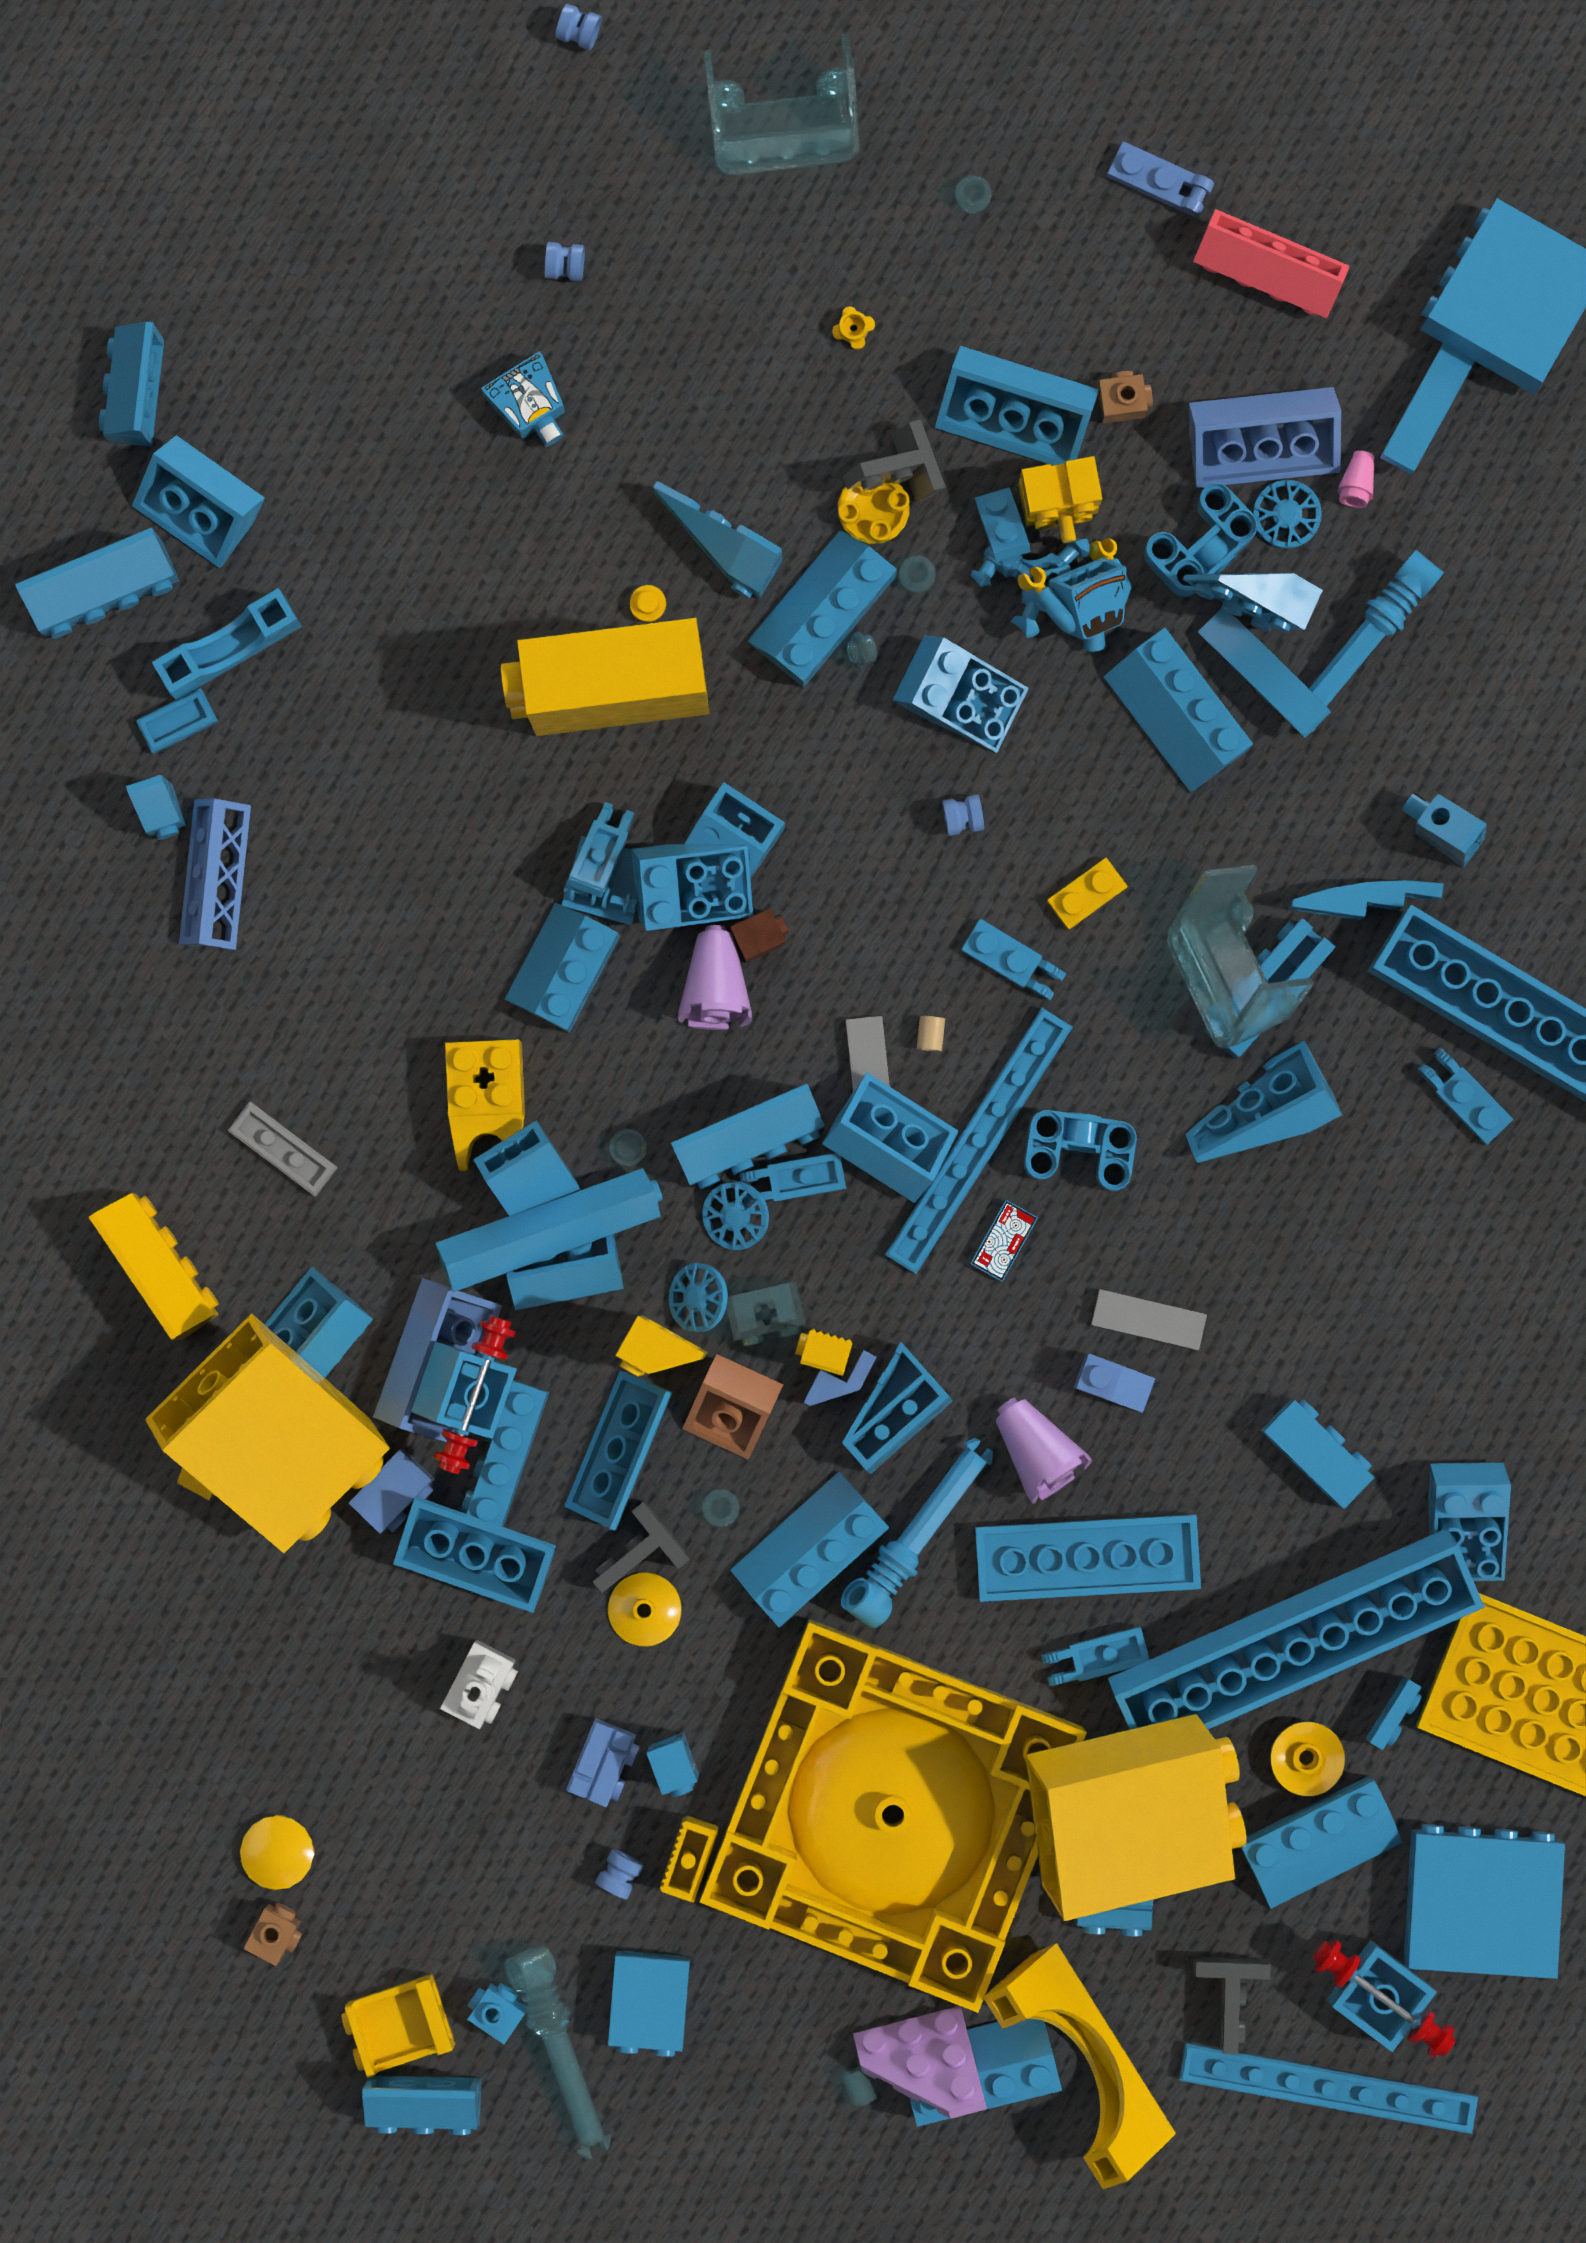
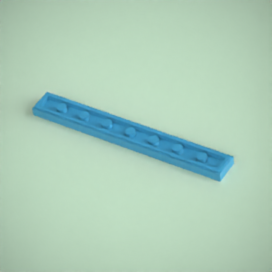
(979, 1140)
(1329, 2088)

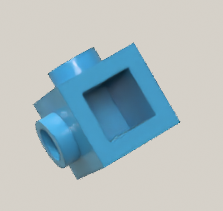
(496, 2011)

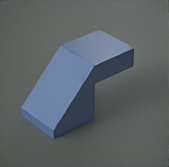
(829, 1387)

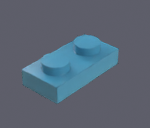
(1002, 524)
(1402, 1701)

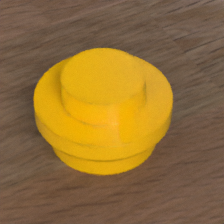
(648, 603)

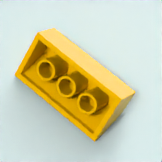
(155, 1266)
(655, 1348)

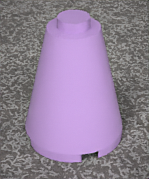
(715, 983)
(1038, 1449)

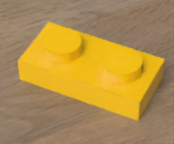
(1087, 893)

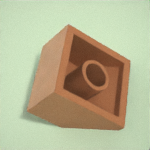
(732, 1406)

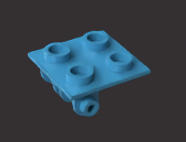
(619, 897)

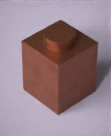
(760, 934)

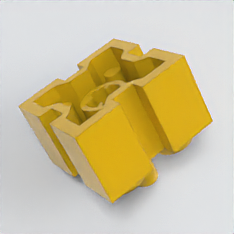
(1060, 493)

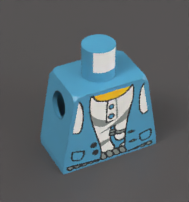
(528, 399)

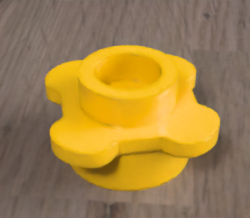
(849, 318)

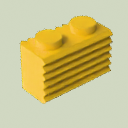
(824, 1351)
(689, 1858)

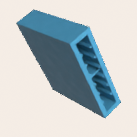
(1511, 296)
(1484, 1902)

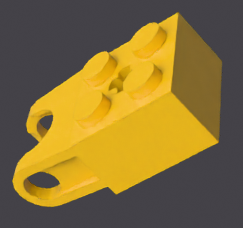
(486, 1111)

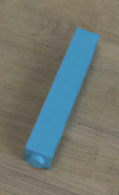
(549, 1229)

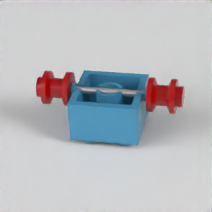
(466, 1391)
(1383, 1997)

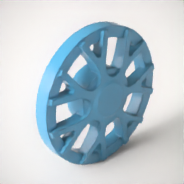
(1287, 513)
(735, 1215)
(698, 1297)

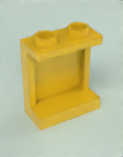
(398, 2025)

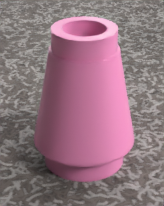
(1358, 481)

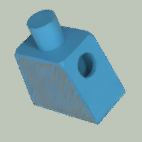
(1457, 837)

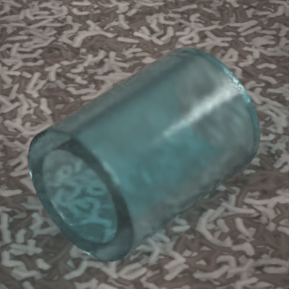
(858, 2087)

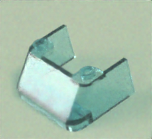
(786, 130)
(1220, 964)

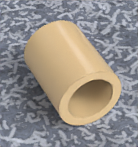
(930, 1033)

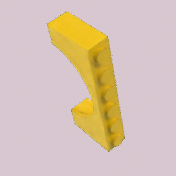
(1130, 2119)

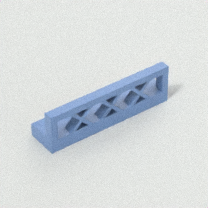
(204, 871)

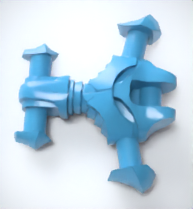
(1015, 566)

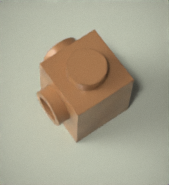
(1124, 397)
(274, 1934)

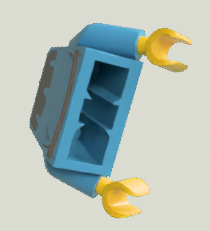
(1086, 598)

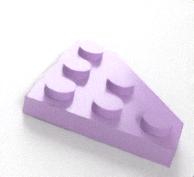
(926, 2061)

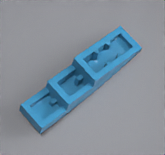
(1427, 409)
(1264, 672)
(1353, 899)

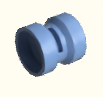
(578, 27)
(556, 261)
(963, 815)
(621, 1870)

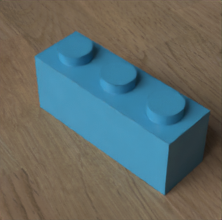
(1318, 1452)

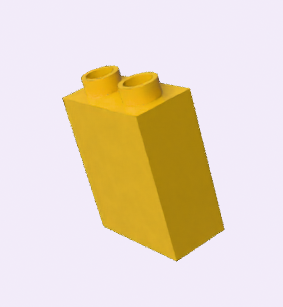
(607, 677)
(268, 1435)
(1134, 1816)

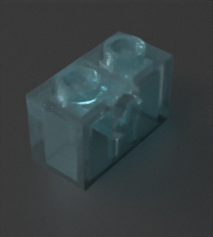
(783, 1298)

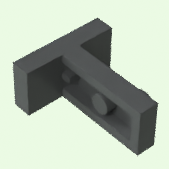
(912, 463)
(640, 1548)
(1232, 1992)

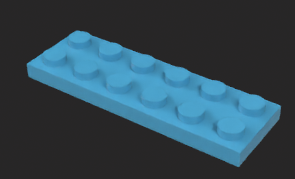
(1088, 1558)

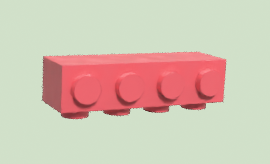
(1271, 264)

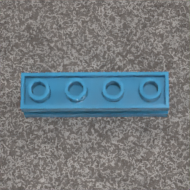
(1292, 959)

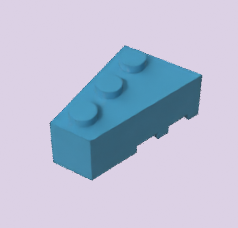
(895, 1411)

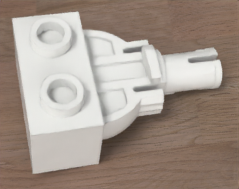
(478, 1685)

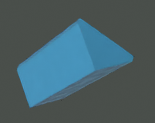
(618, 1450)

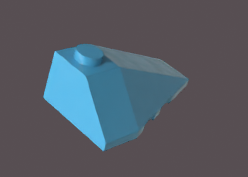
(739, 554)

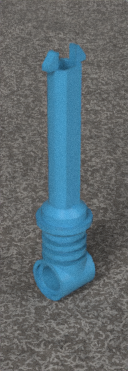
(1382, 619)
(869, 1598)

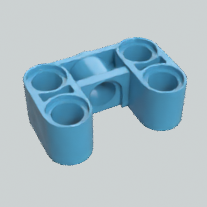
(1213, 550)
(1081, 1134)

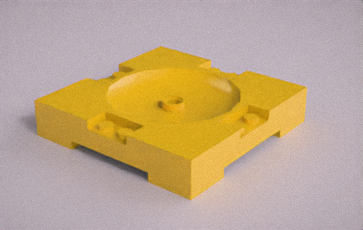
(809, 1829)

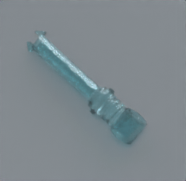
(548, 2018)

